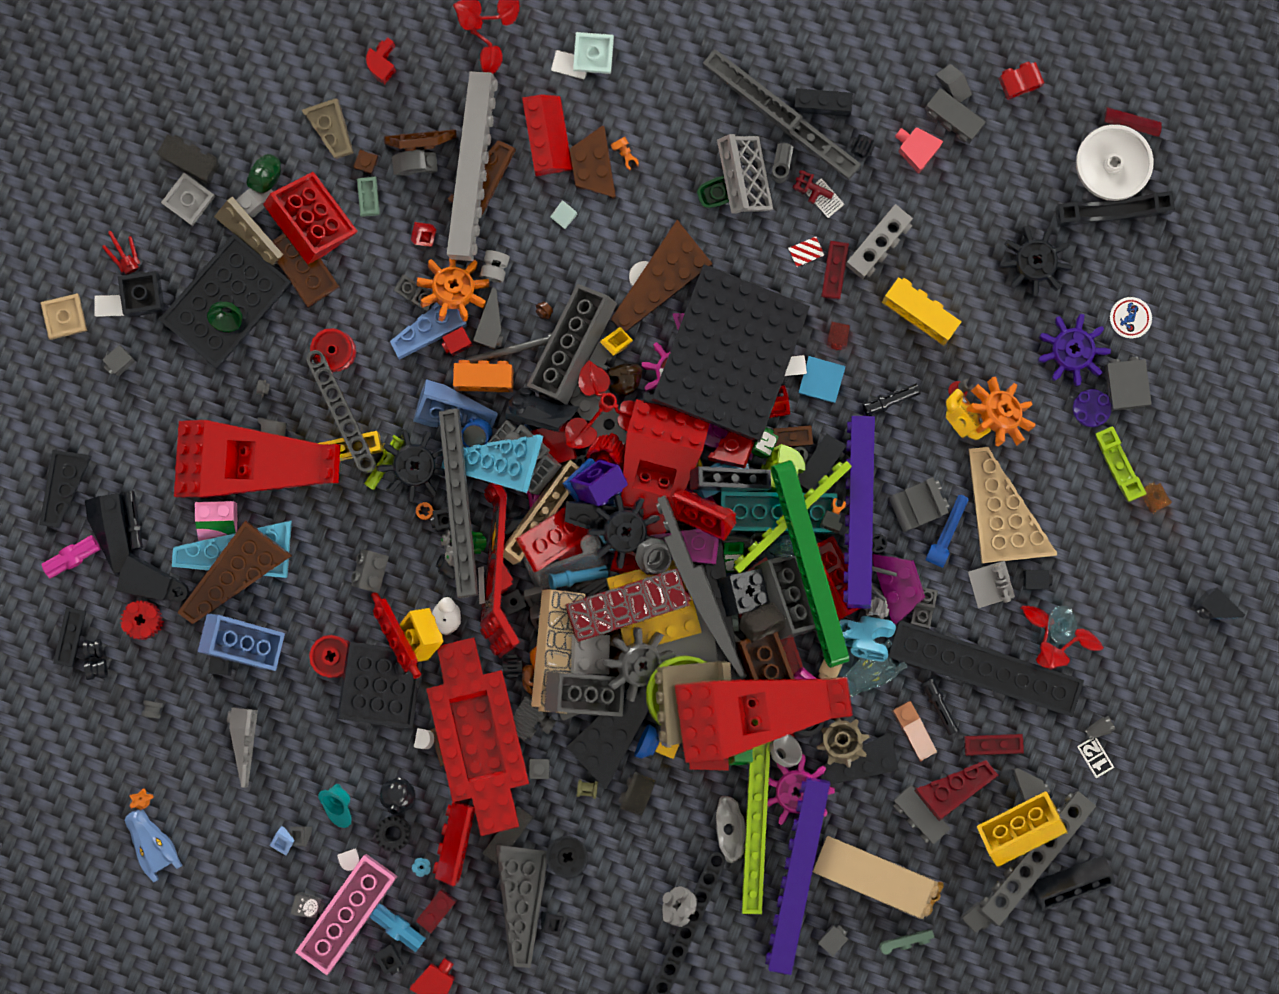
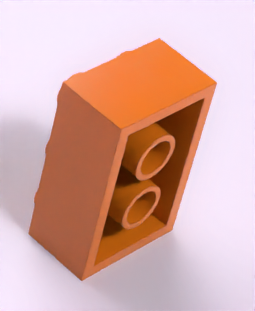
(483, 376)

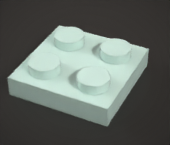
(593, 53)

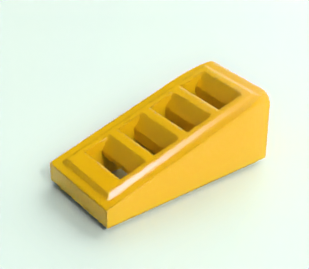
(616, 341)

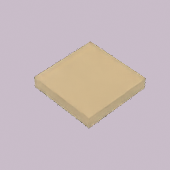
(63, 316)

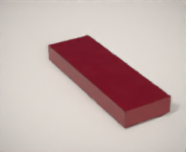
(1133, 121)
(835, 270)
(994, 744)

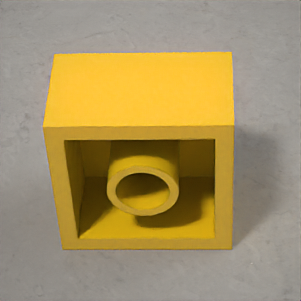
(422, 633)

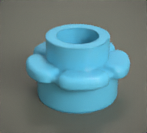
(426, 867)

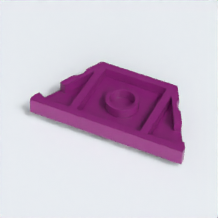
(901, 591)

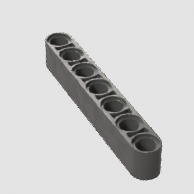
(334, 404)

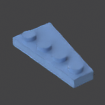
(426, 331)

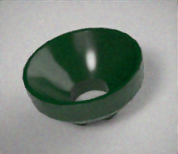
(224, 321)

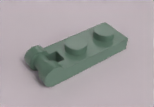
(905, 941)

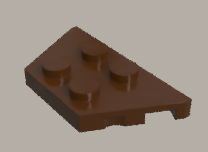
(422, 139)
(592, 164)

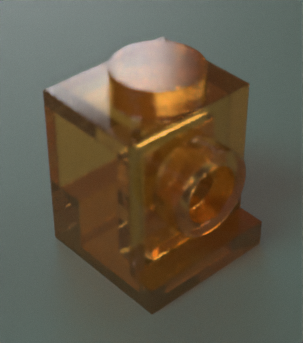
(1156, 504)

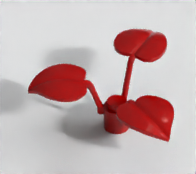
(469, 19)
(595, 381)
(1051, 656)

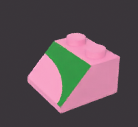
(215, 519)

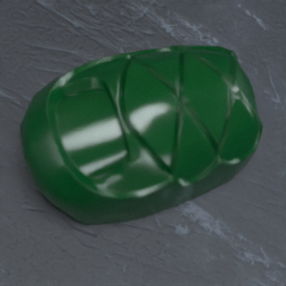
(264, 173)
(713, 193)

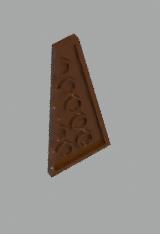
(667, 272)
(239, 565)

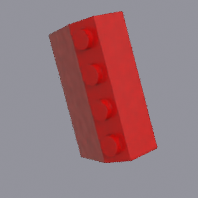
(309, 217)
(455, 843)

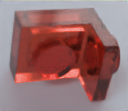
(838, 335)

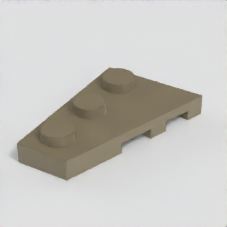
(331, 126)

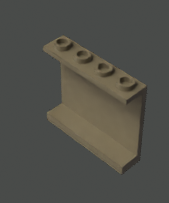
(667, 678)

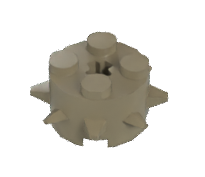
(845, 731)

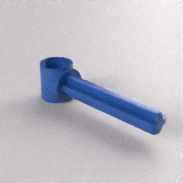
(938, 552)

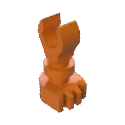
(625, 152)

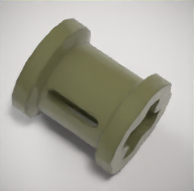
(587, 789)

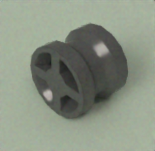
(152, 709)

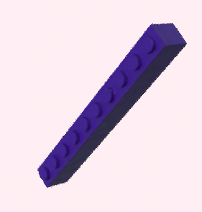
(860, 512)
(798, 875)

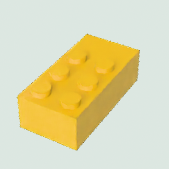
(921, 311)
(1021, 829)

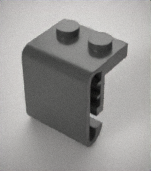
(919, 504)

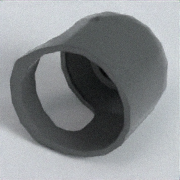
(272, 426)

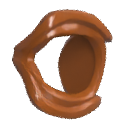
(527, 674)

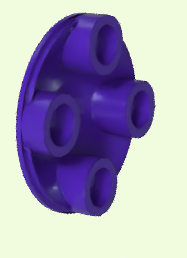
(1092, 408)

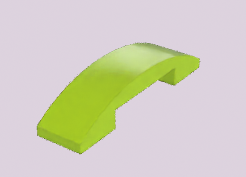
(1119, 464)

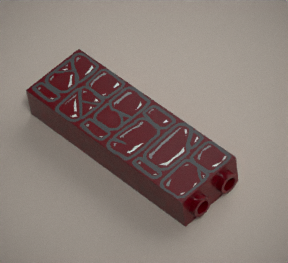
(627, 605)

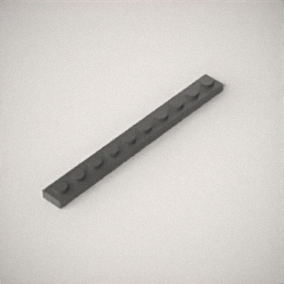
(458, 503)

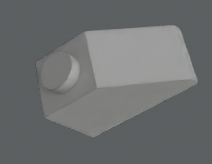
(253, 201)

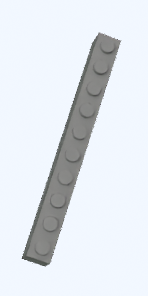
(471, 166)

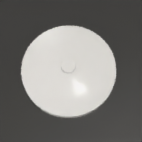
(1114, 162)

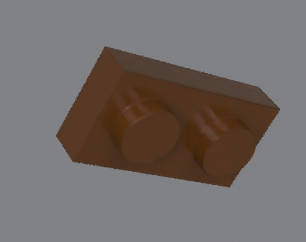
(794, 436)

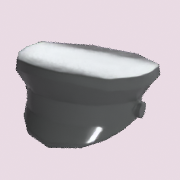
(653, 556)

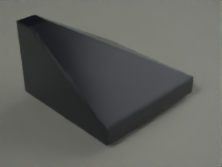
(551, 923)

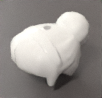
(450, 611)

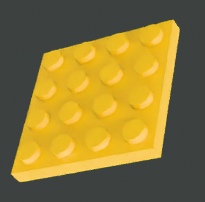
(672, 625)

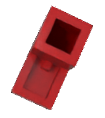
(377, 62)

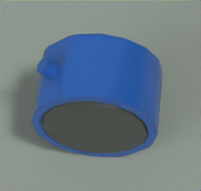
(476, 432)

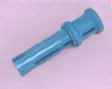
(569, 578)

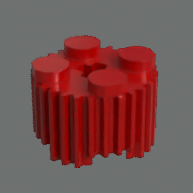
(607, 449)
(131, 624)

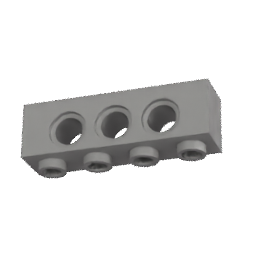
(896, 217)

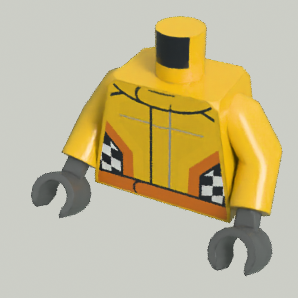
(962, 421)

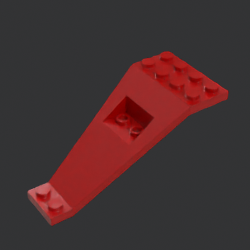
(663, 449)
(236, 460)
(719, 715)

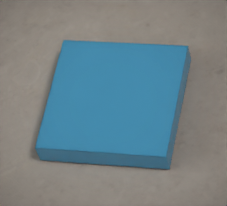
(822, 379)

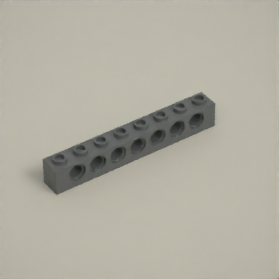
(997, 915)

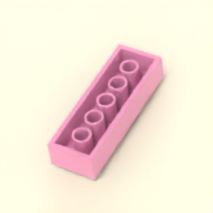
(346, 914)

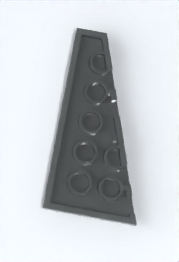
(522, 885)

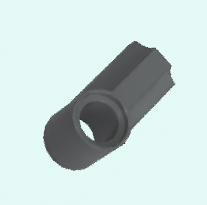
(782, 162)

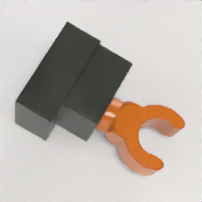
(831, 519)

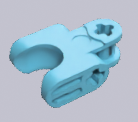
(861, 636)

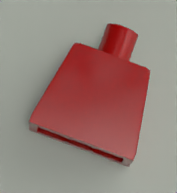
(435, 979)

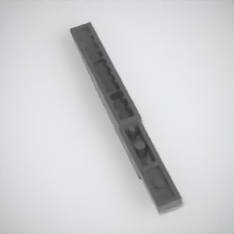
(781, 115)
(698, 585)

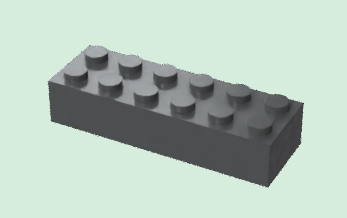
(571, 344)

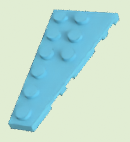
(504, 461)
(204, 553)

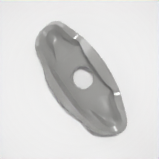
(733, 844)

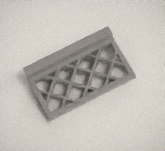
(735, 175)

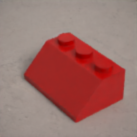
(703, 514)

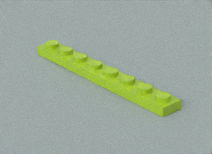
(770, 535)

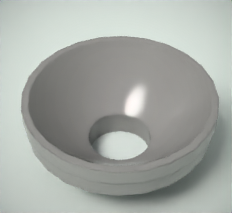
(789, 748)

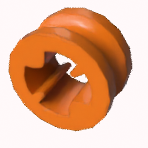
(422, 516)

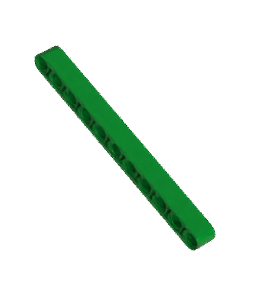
(810, 563)

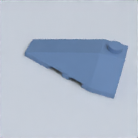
(439, 397)

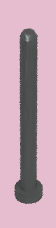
(509, 350)

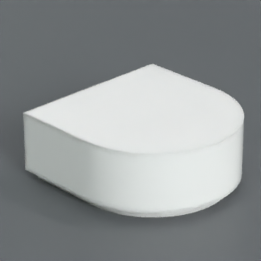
(424, 739)
(349, 859)

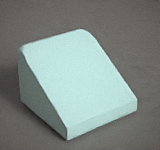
(564, 214)

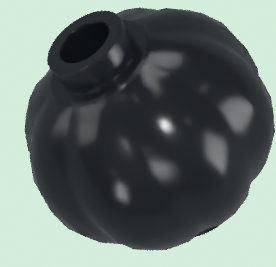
(397, 795)

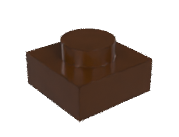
(365, 162)

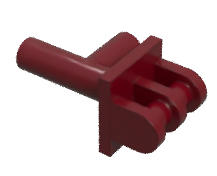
(808, 184)

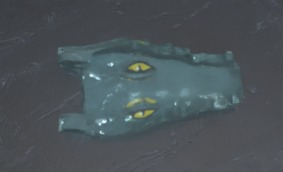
(871, 673)

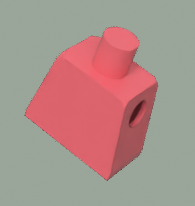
(917, 147)

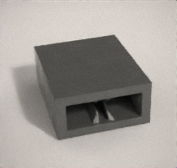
(1127, 384)

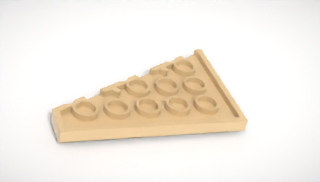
(1003, 521)

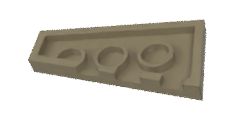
(243, 226)

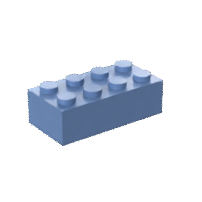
(241, 642)

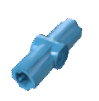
(397, 927)

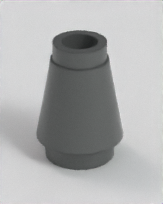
(1100, 728)

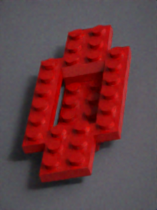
(484, 733)

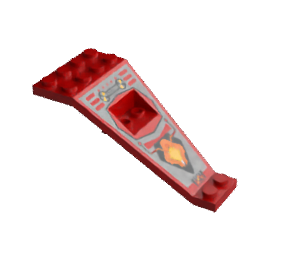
(497, 580)

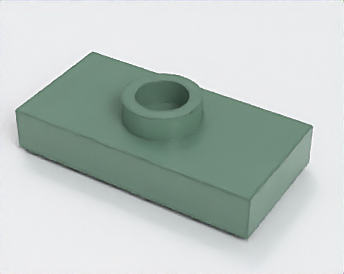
(368, 196)

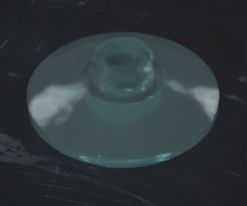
(781, 547)
(1062, 625)

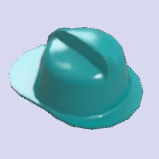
(336, 805)

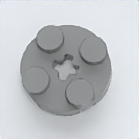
(678, 915)

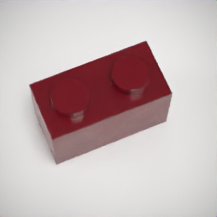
(436, 910)

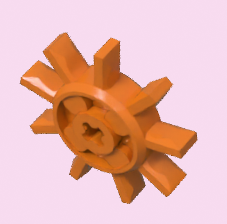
(462, 285)
(1001, 412)

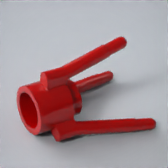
(128, 264)

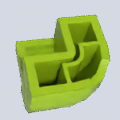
(781, 454)

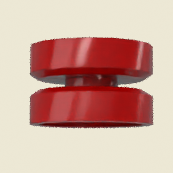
(344, 348)
(321, 652)

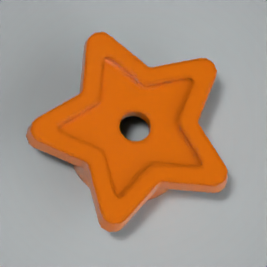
(137, 802)

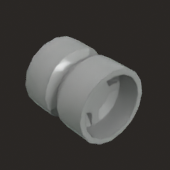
(491, 272)

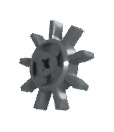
(630, 658)

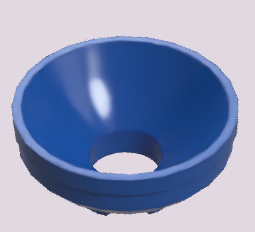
(648, 742)

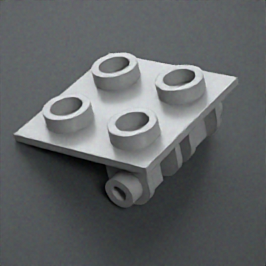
(991, 584)

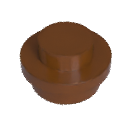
(544, 310)

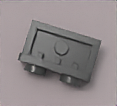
(369, 570)

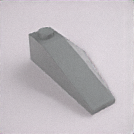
(242, 732)

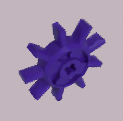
(1084, 348)

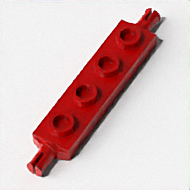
(395, 635)

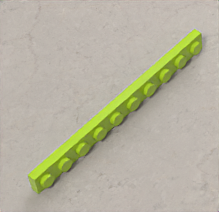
(756, 829)

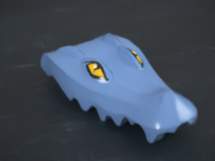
(152, 846)

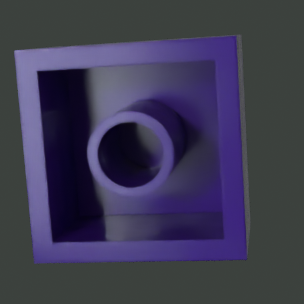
(599, 482)

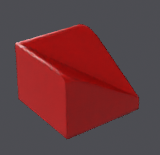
(423, 234)

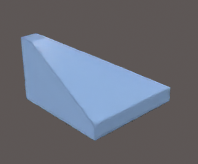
(282, 841)

